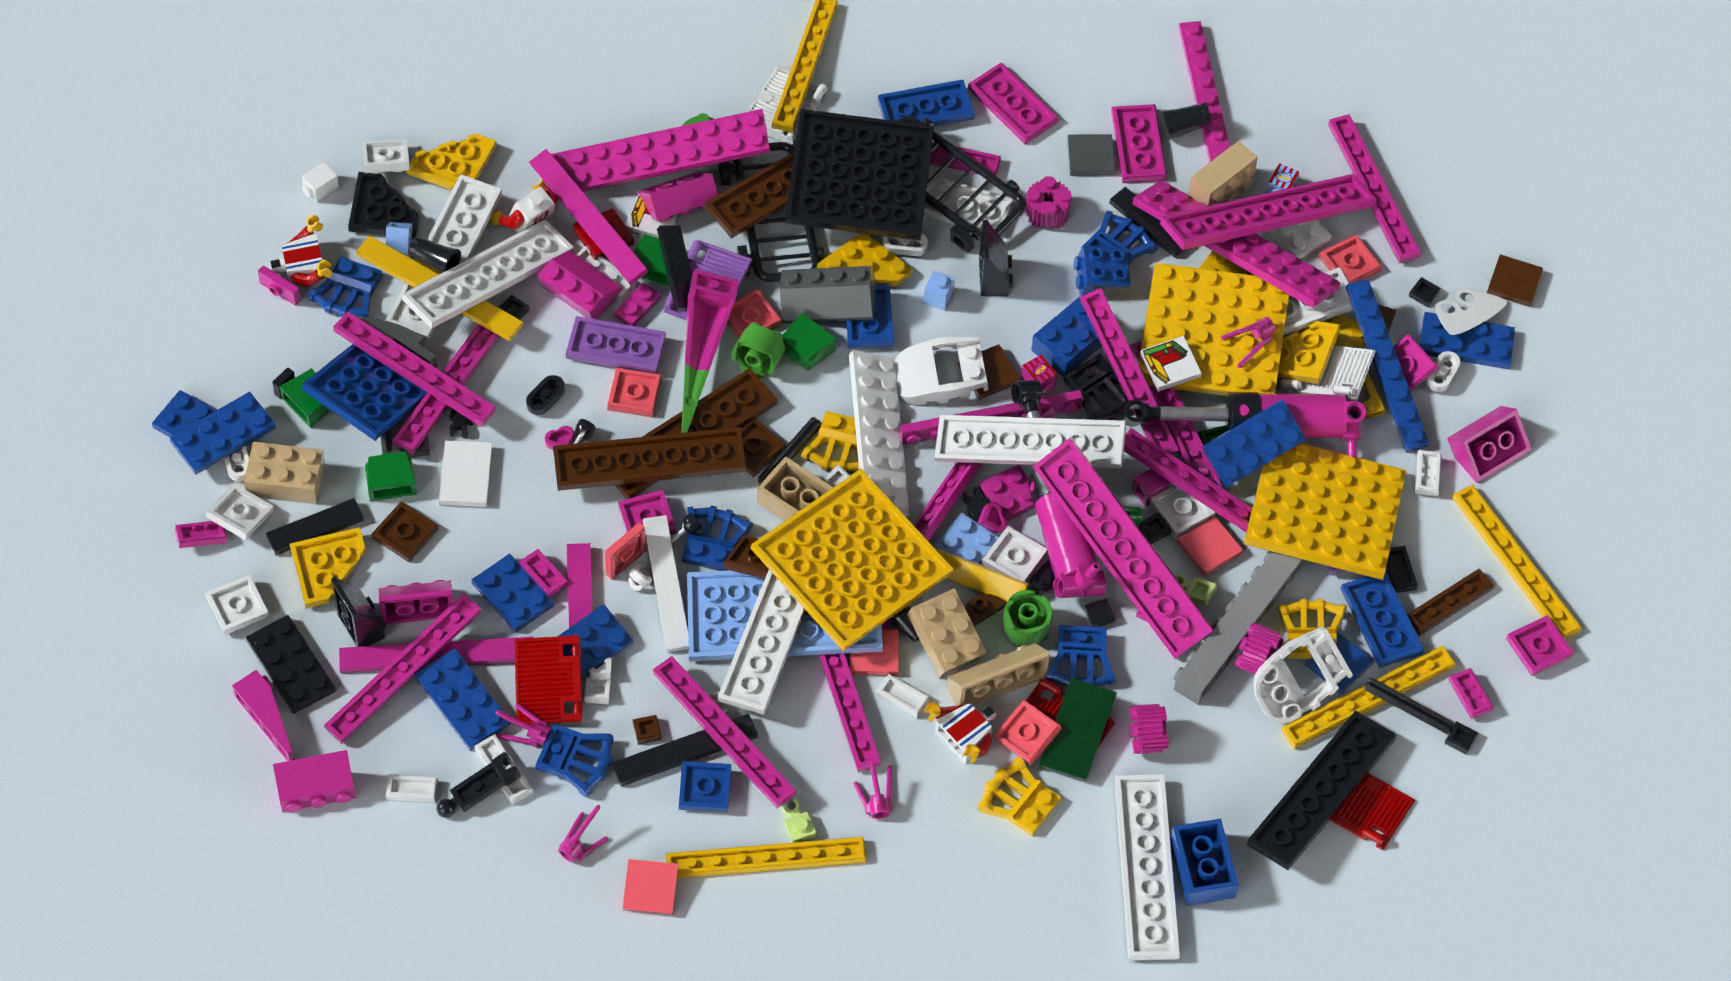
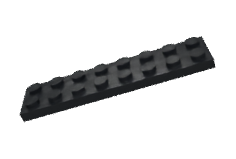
(1321, 790)

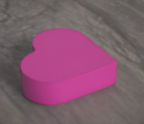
(562, 436)
(992, 518)

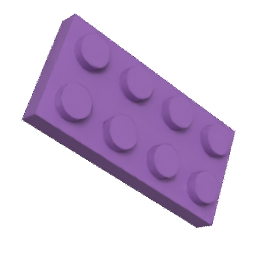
(615, 345)

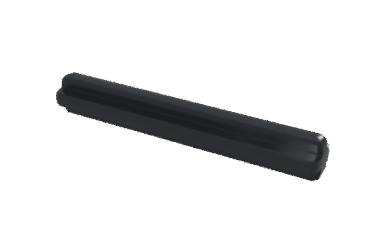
(793, 446)
(1409, 705)

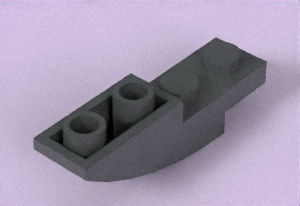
(405, 337)

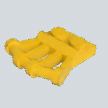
(835, 430)
(1302, 652)
(1032, 807)

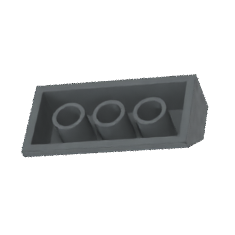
(828, 294)

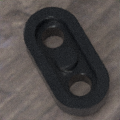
(542, 395)

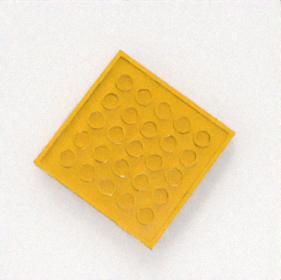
(1204, 308)
(1327, 509)
(852, 559)

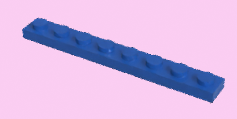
(1387, 366)

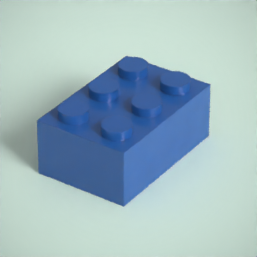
(1067, 339)
(1204, 862)

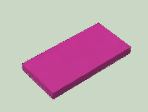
(1013, 103)
(1138, 143)

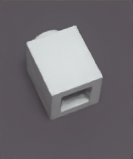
(320, 182)

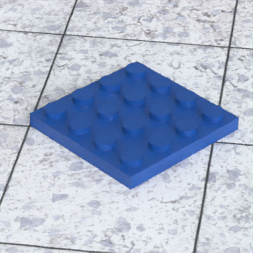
(364, 391)

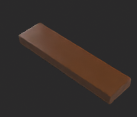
(1450, 601)

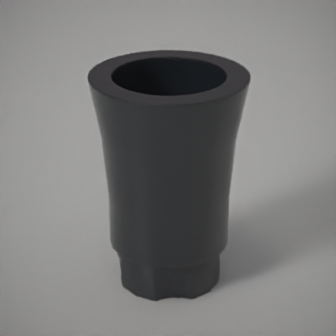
(1186, 119)
(434, 255)

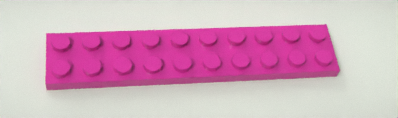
(666, 151)
(1267, 211)
(1249, 252)
(1123, 548)

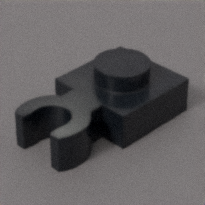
(459, 423)
(975, 504)

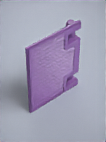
(717, 262)

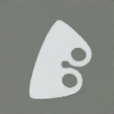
(1479, 310)

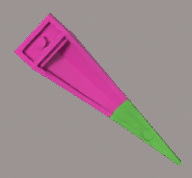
(708, 311)

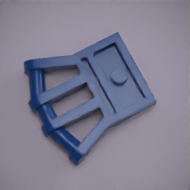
(1102, 239)
(352, 277)
(711, 551)
(1082, 643)
(561, 750)

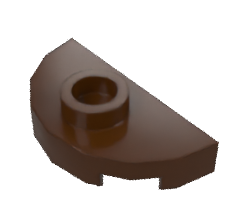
(983, 607)

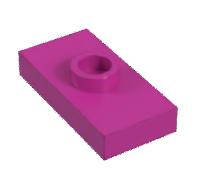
(278, 285)
(200, 534)
(1471, 693)

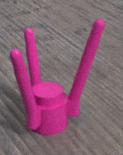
(1261, 329)
(537, 732)
(878, 806)
(571, 846)

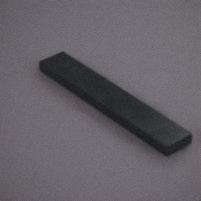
(673, 753)

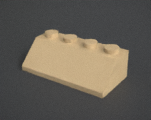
(999, 675)

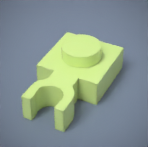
(1198, 589)
(798, 825)

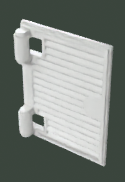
(769, 98)
(1342, 375)

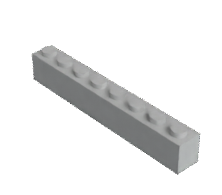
(1224, 642)

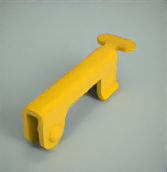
(1374, 405)

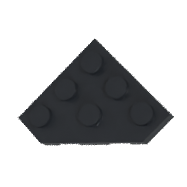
(378, 204)

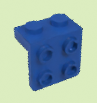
(1101, 268)

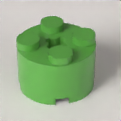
(759, 350)
(1027, 618)

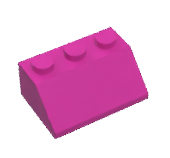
(678, 195)
(579, 285)
(1490, 442)
(415, 601)
(314, 781)

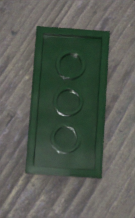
(1083, 722)

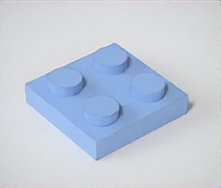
(966, 539)

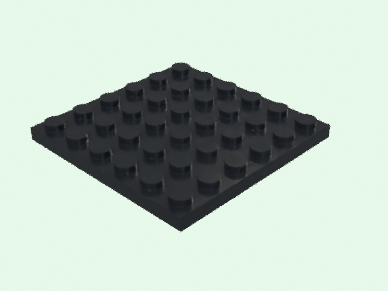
(860, 174)

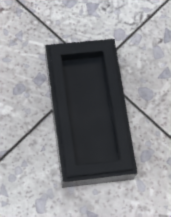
(1400, 570)

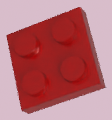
(616, 223)

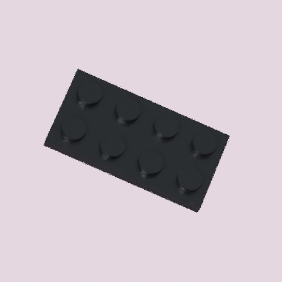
(290, 664)

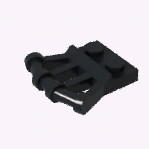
(1091, 378)

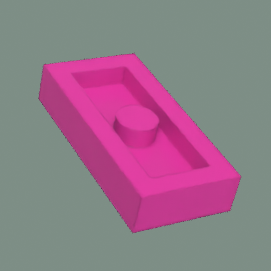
(637, 304)
(543, 573)

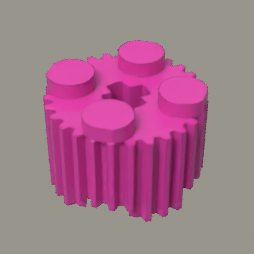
(1048, 203)
(1258, 647)
(1148, 728)

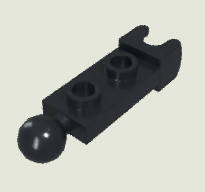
(479, 786)

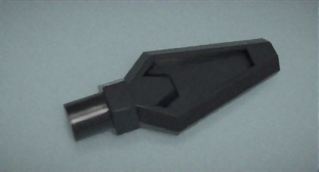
(1042, 579)

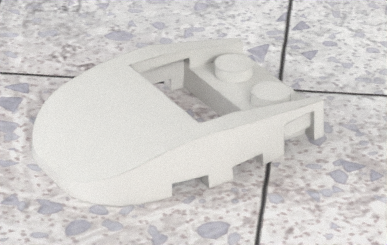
(918, 376)
(1278, 690)

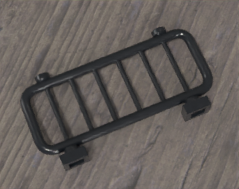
(729, 169)
(963, 232)

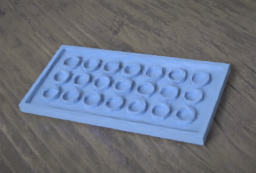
(720, 611)

